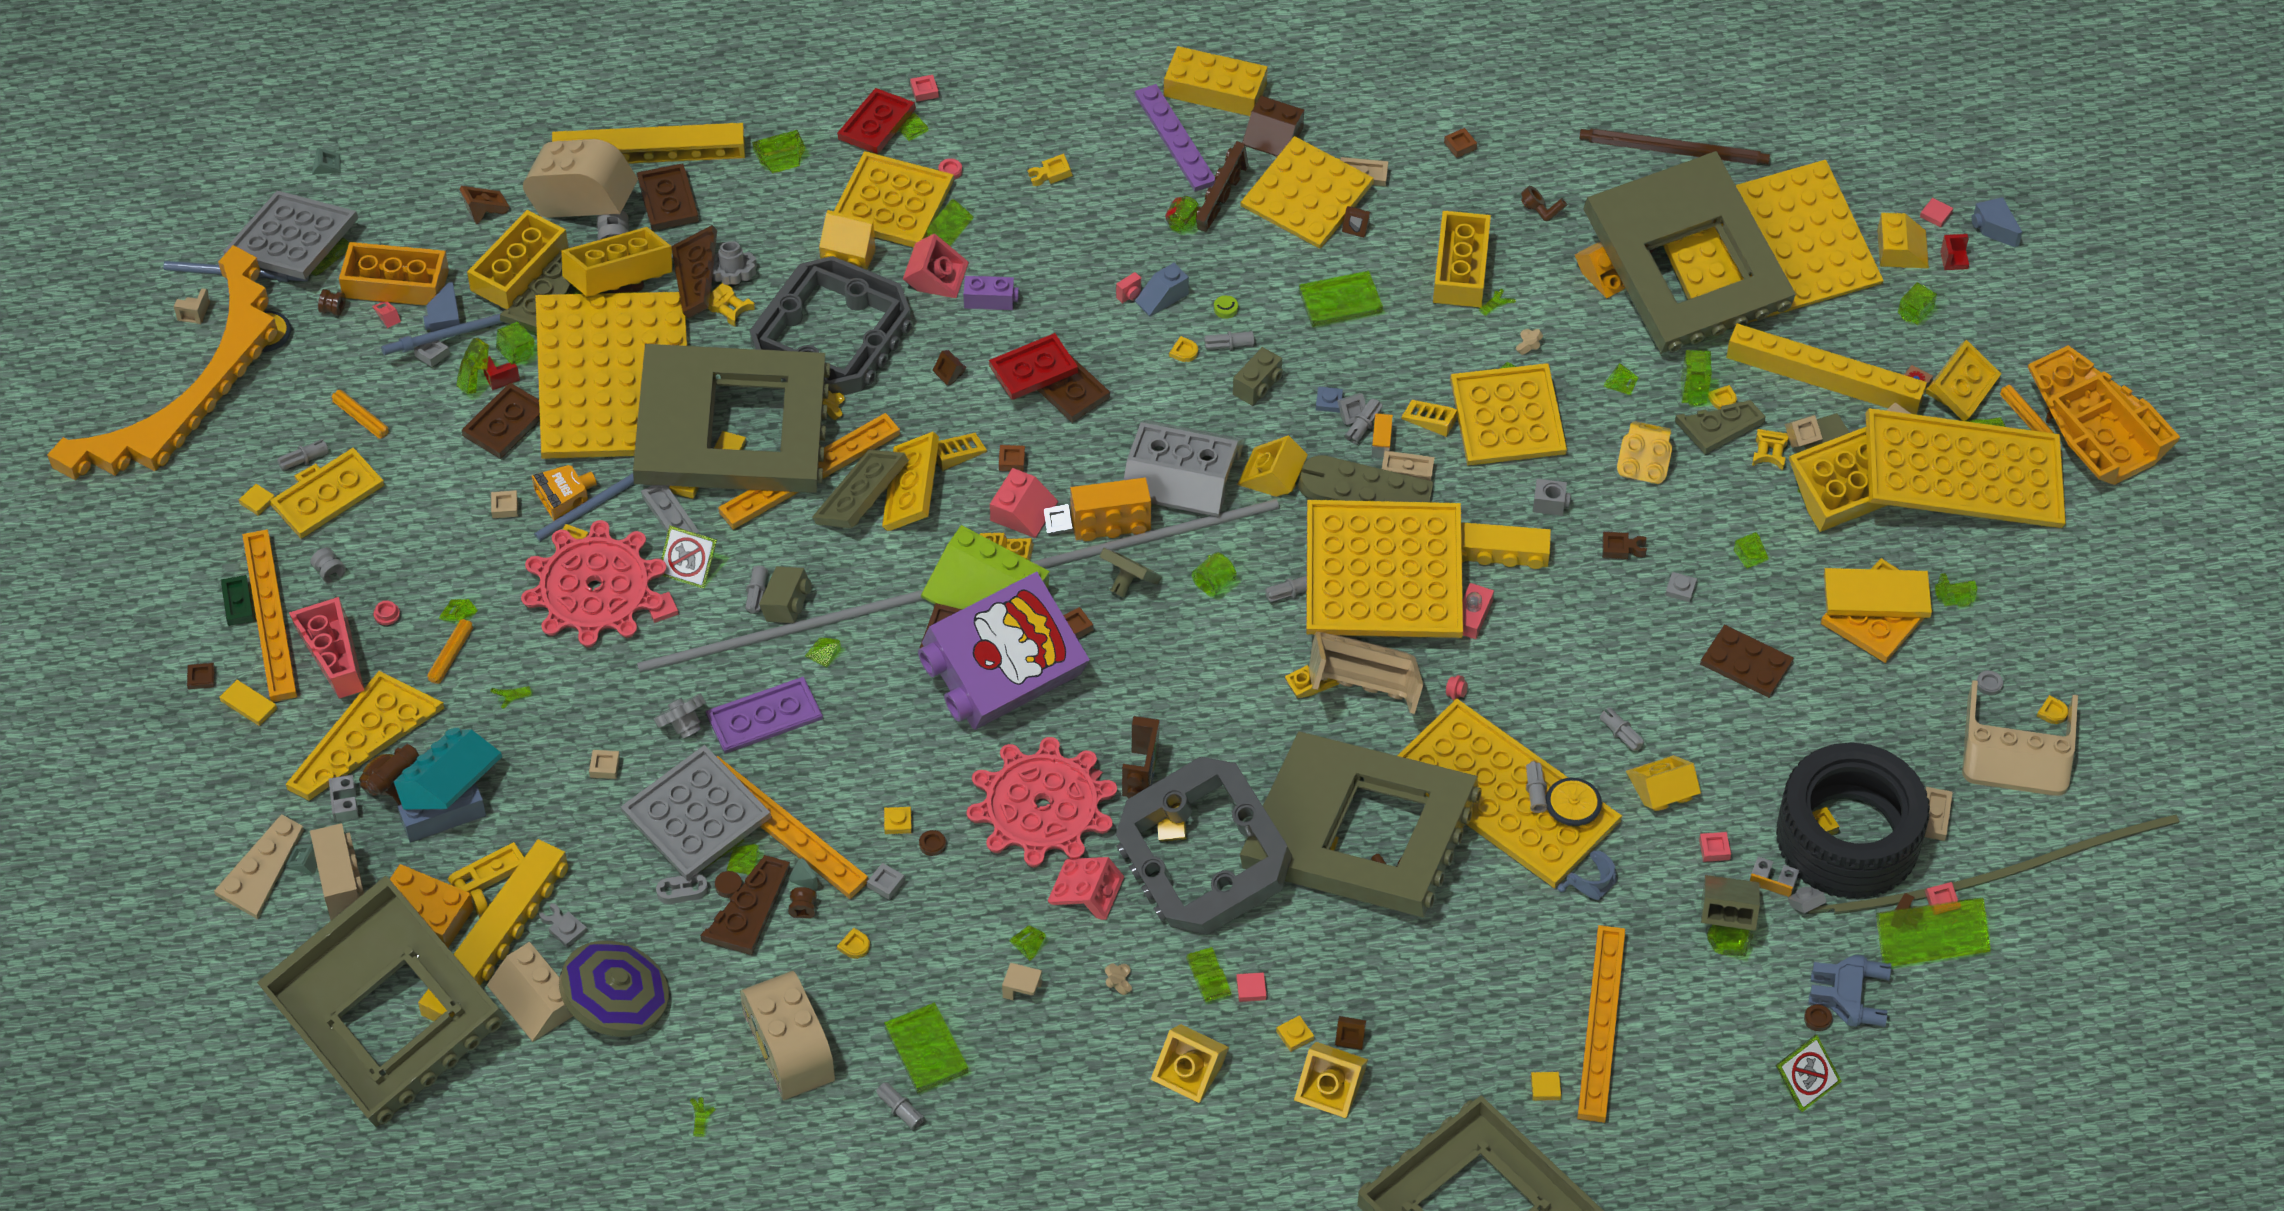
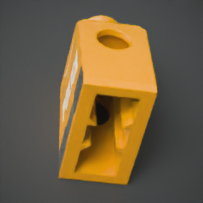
(562, 489)

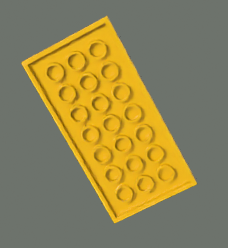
(1964, 468)
(1475, 746)

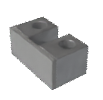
(343, 798)

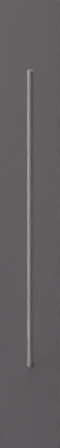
(916, 596)

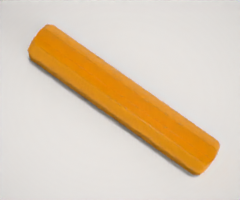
(2024, 410)
(360, 414)
(450, 651)

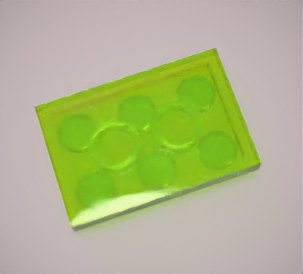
(1340, 298)
(926, 1047)

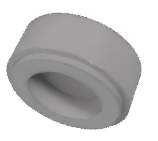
(1989, 682)

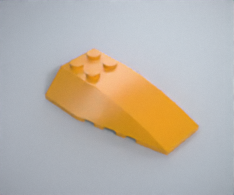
(2101, 419)

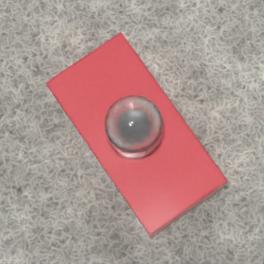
(1475, 609)

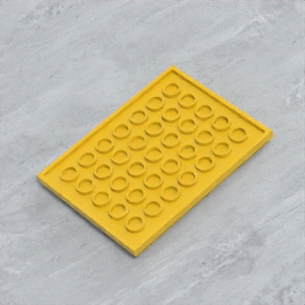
(1806, 230)
(594, 366)

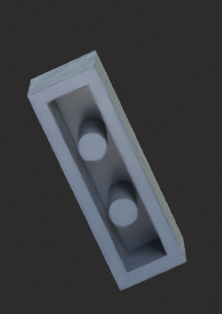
(426, 822)

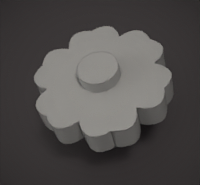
(733, 265)
(682, 715)

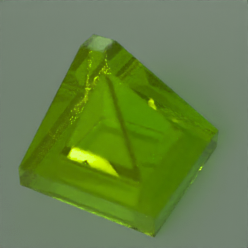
(1619, 379)
(463, 609)
(824, 651)
(743, 859)
(1029, 945)

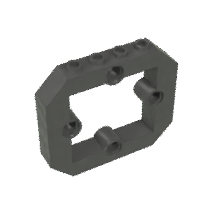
(860, 290)
(1186, 787)

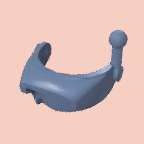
(1594, 889)

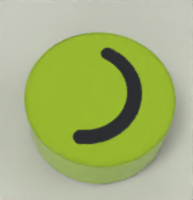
(1225, 307)

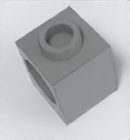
(1550, 497)

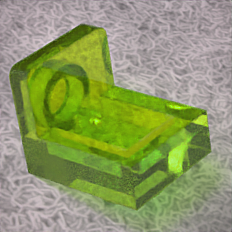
(1957, 593)
(1730, 940)

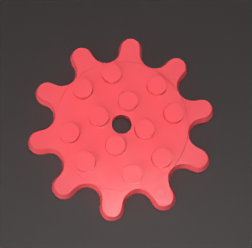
(594, 558)
(1038, 776)

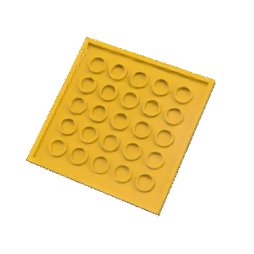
(1384, 568)

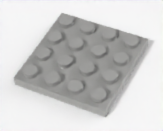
(293, 233)
(696, 812)

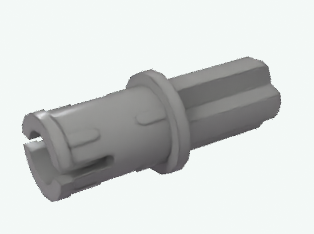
(1229, 340)
(1363, 421)
(303, 455)
(756, 588)
(1286, 589)
(1622, 729)
(1536, 787)
(900, 1105)

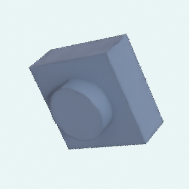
(1328, 398)

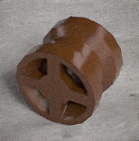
(331, 302)
(802, 903)

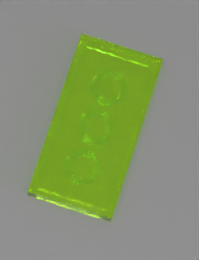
(1933, 932)

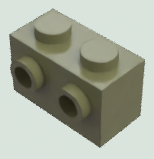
(1257, 376)
(785, 594)

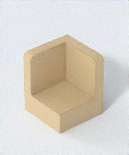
(192, 309)
(1803, 431)
(1021, 980)

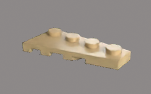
(257, 872)

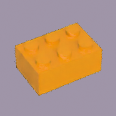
(1110, 509)
(438, 903)

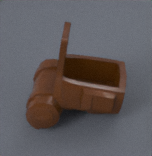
(383, 770)

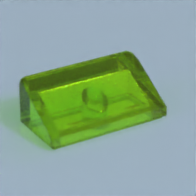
(950, 222)

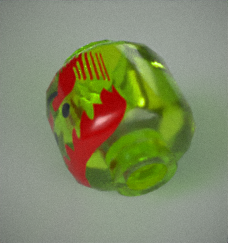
(1182, 214)

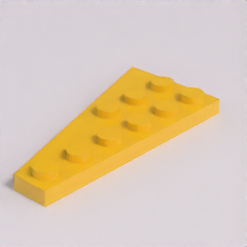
(368, 726)

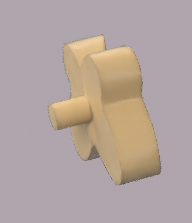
(1530, 341)
(1117, 978)

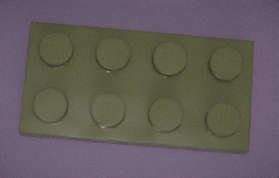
(860, 488)

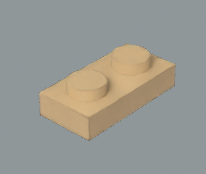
(1373, 168)
(1409, 464)
(1939, 813)

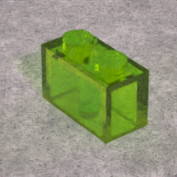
(1696, 377)

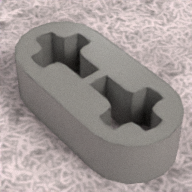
(681, 889)

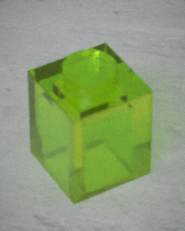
(1917, 303)
(515, 343)

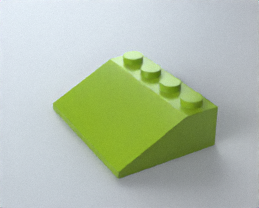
(975, 569)

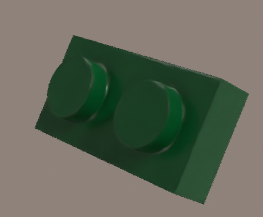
(237, 600)

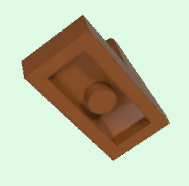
(480, 201)

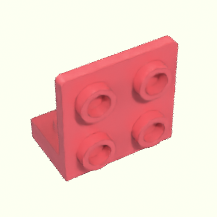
(1088, 883)

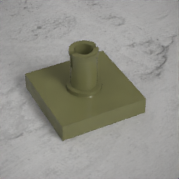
(1128, 570)

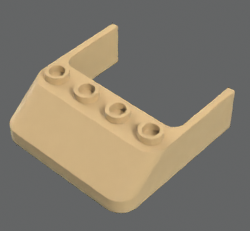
(1367, 666)
(2018, 757)

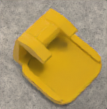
(1645, 453)

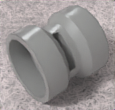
(327, 564)

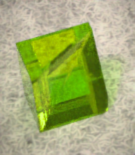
(1750, 550)

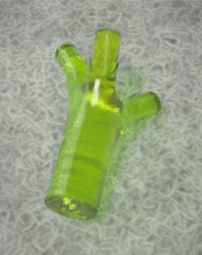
(1494, 302)
(511, 694)
(700, 1116)

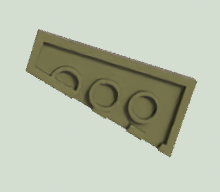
(548, 283)

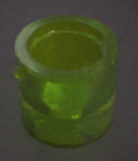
(1214, 574)

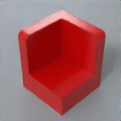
(1954, 252)
(501, 375)

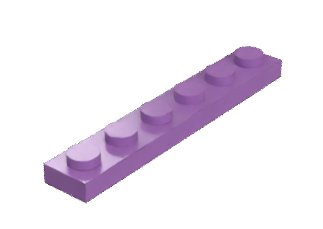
(1175, 137)

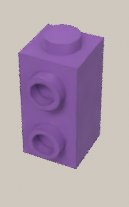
(990, 292)

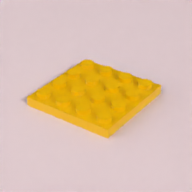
(1307, 192)
(896, 196)
(1508, 414)

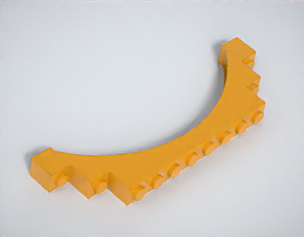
(159, 435)

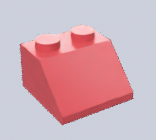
(935, 268)
(1021, 503)

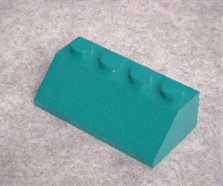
(446, 770)

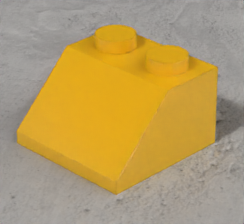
(848, 239)
(1901, 242)
(1274, 467)
(1665, 782)
(1189, 1062)
(1330, 1079)

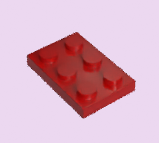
(876, 120)
(1033, 366)

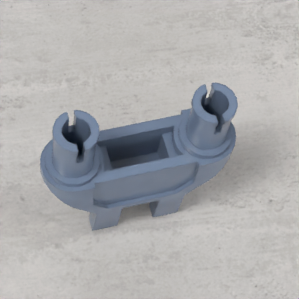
(1845, 993)

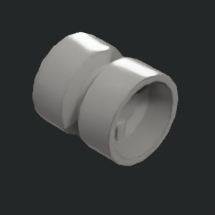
(612, 225)

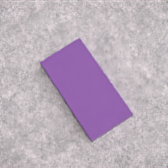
(764, 715)

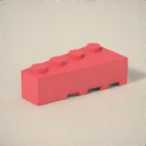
(330, 642)

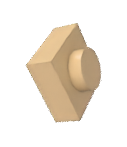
(504, 504)
(604, 764)

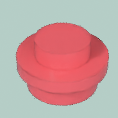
(386, 613)
(1456, 687)

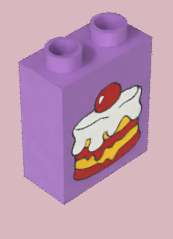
(1002, 652)

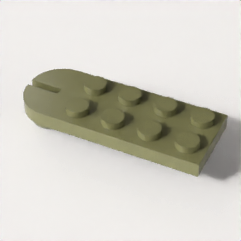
(1345, 480)

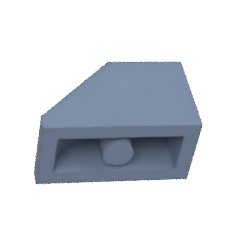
(1997, 222)
(1163, 289)
(442, 310)

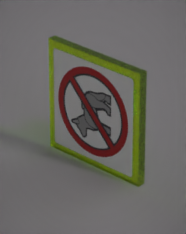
(688, 556)
(1808, 1073)

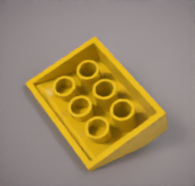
(1835, 479)

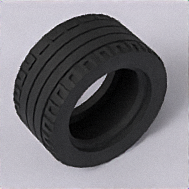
(1860, 774)

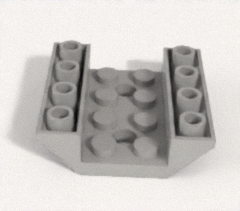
(1177, 473)

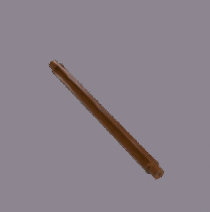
(1673, 146)

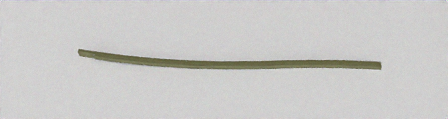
(2004, 872)

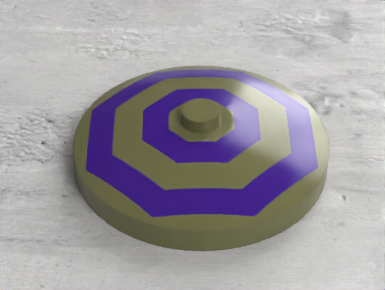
(613, 988)

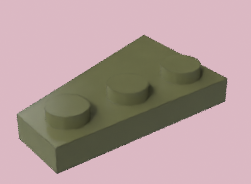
(1720, 426)

